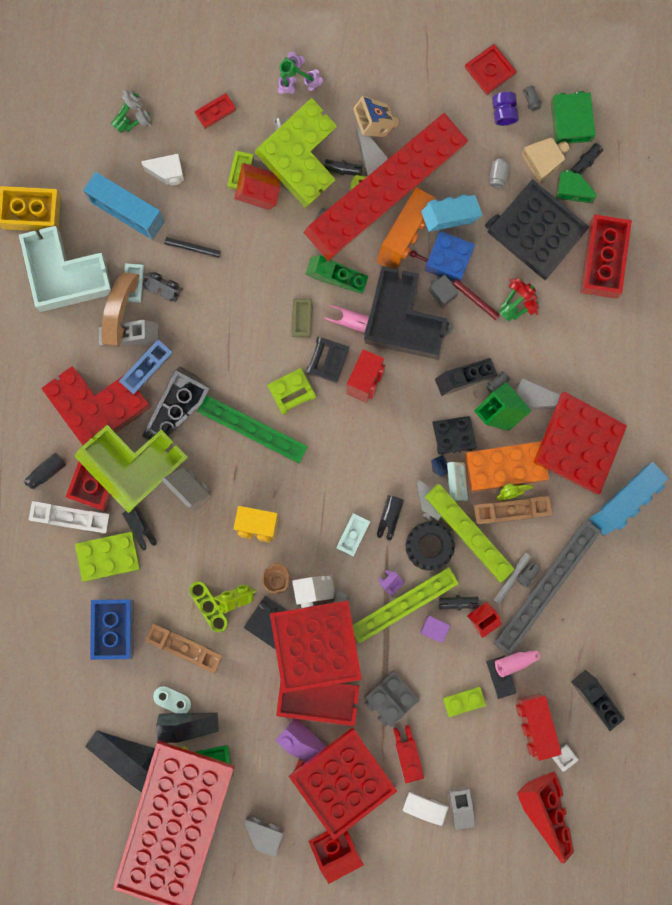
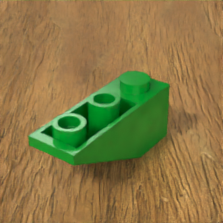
(336, 274)

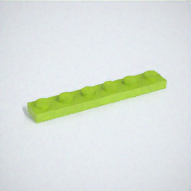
(469, 533)
(404, 605)

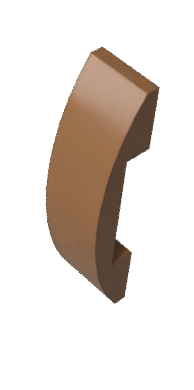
(115, 308)
(512, 510)
(183, 648)

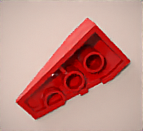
(544, 808)

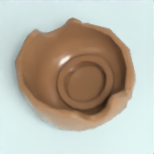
(276, 579)

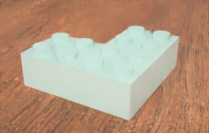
(60, 281)

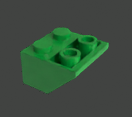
(503, 408)

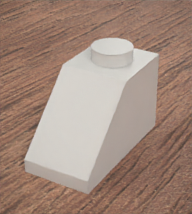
(165, 169)

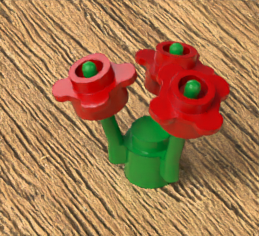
(527, 292)

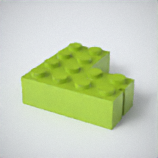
(290, 155)
(125, 473)

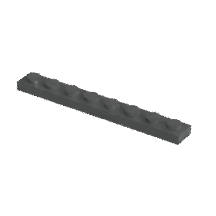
(547, 587)

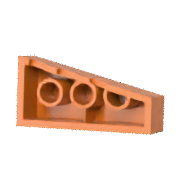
(404, 231)

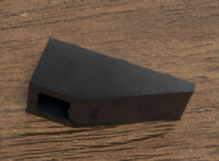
(465, 376)
(597, 699)

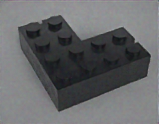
(395, 324)

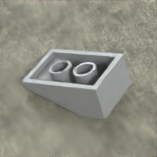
(187, 488)

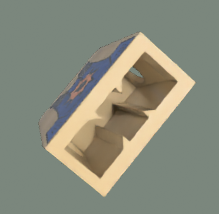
(374, 117)

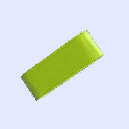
(200, 602)

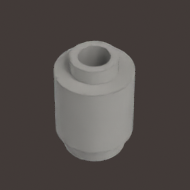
(499, 173)

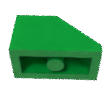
(573, 187)

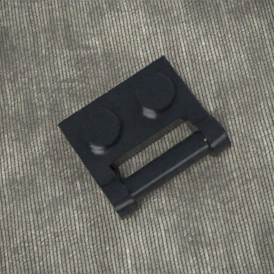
(334, 360)

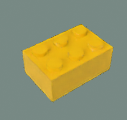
(29, 208)
(256, 523)

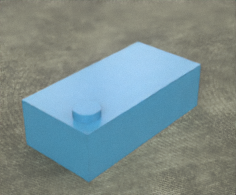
(124, 205)

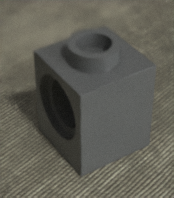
(443, 290)

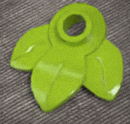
(511, 491)

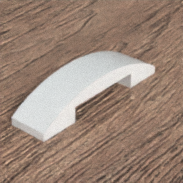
(68, 517)

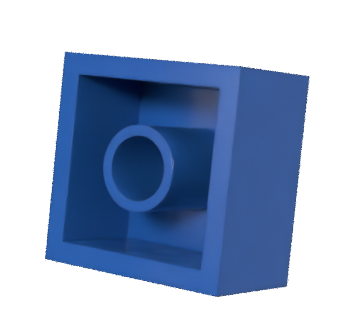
(449, 256)

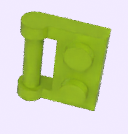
(289, 385)

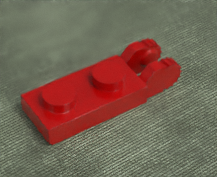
(408, 756)

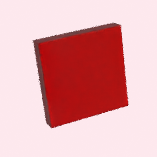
(490, 69)

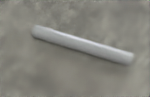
(512, 578)

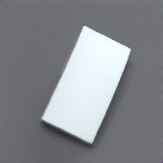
(425, 809)

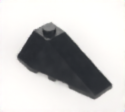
(177, 403)
(123, 756)

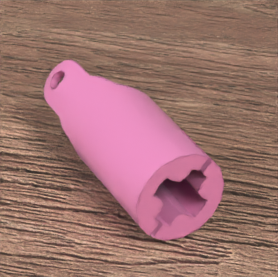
(351, 319)
(515, 662)

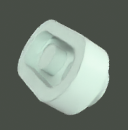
(172, 699)

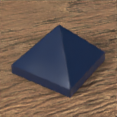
(439, 466)

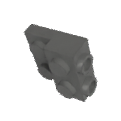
(391, 699)

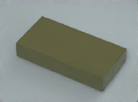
(301, 318)

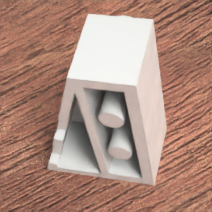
(313, 590)

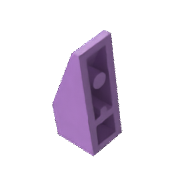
(300, 741)

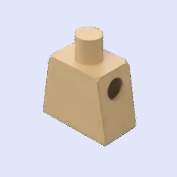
(545, 157)

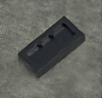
(504, 685)

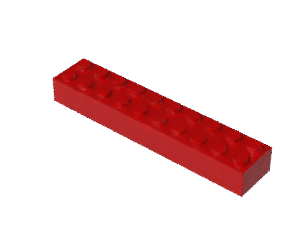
(385, 187)

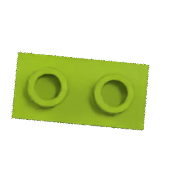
(242, 595)

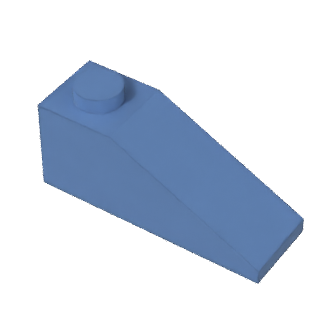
(146, 367)

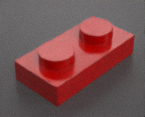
(215, 111)

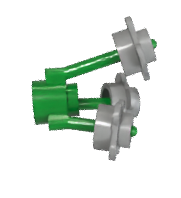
(131, 100)

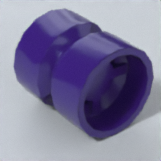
(505, 108)

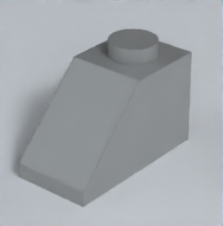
(429, 512)

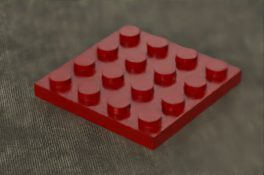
(580, 443)
(315, 646)
(342, 783)

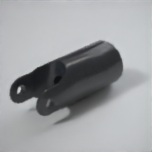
(45, 471)
(390, 516)
(139, 527)

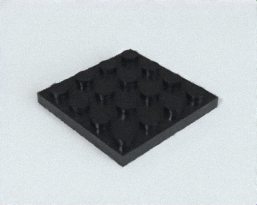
(538, 229)

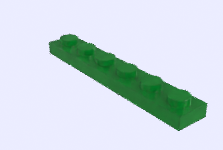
(252, 429)

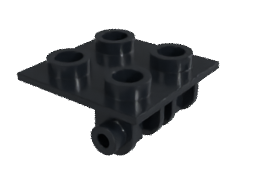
(454, 435)
(260, 621)

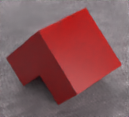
(484, 619)

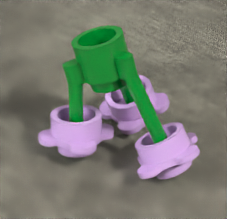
(290, 67)

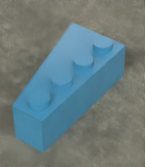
(629, 499)

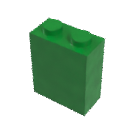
(572, 117)

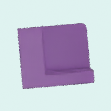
(434, 629)

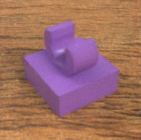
(391, 583)

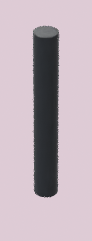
(192, 247)

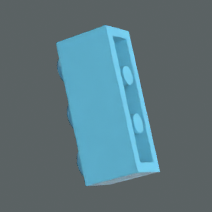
(451, 212)

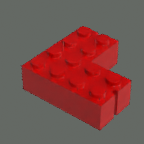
(88, 412)
(321, 704)

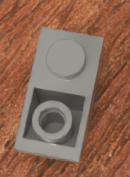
(461, 807)
(264, 837)

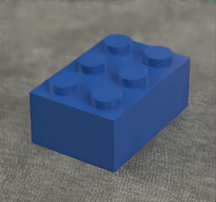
(111, 629)

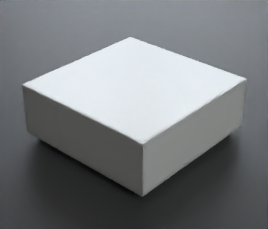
(567, 758)

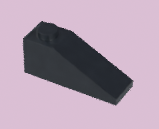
(185, 726)

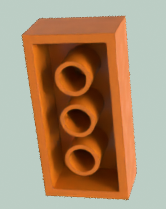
(503, 466)

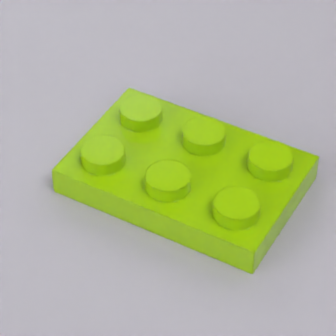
(107, 556)

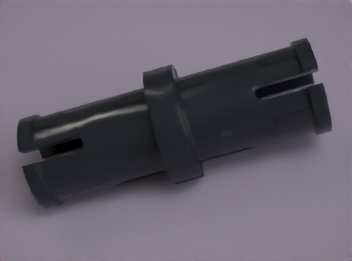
(587, 159)
(343, 167)
(458, 603)

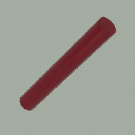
(477, 300)

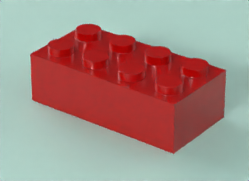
(606, 256)

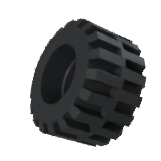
(442, 534)

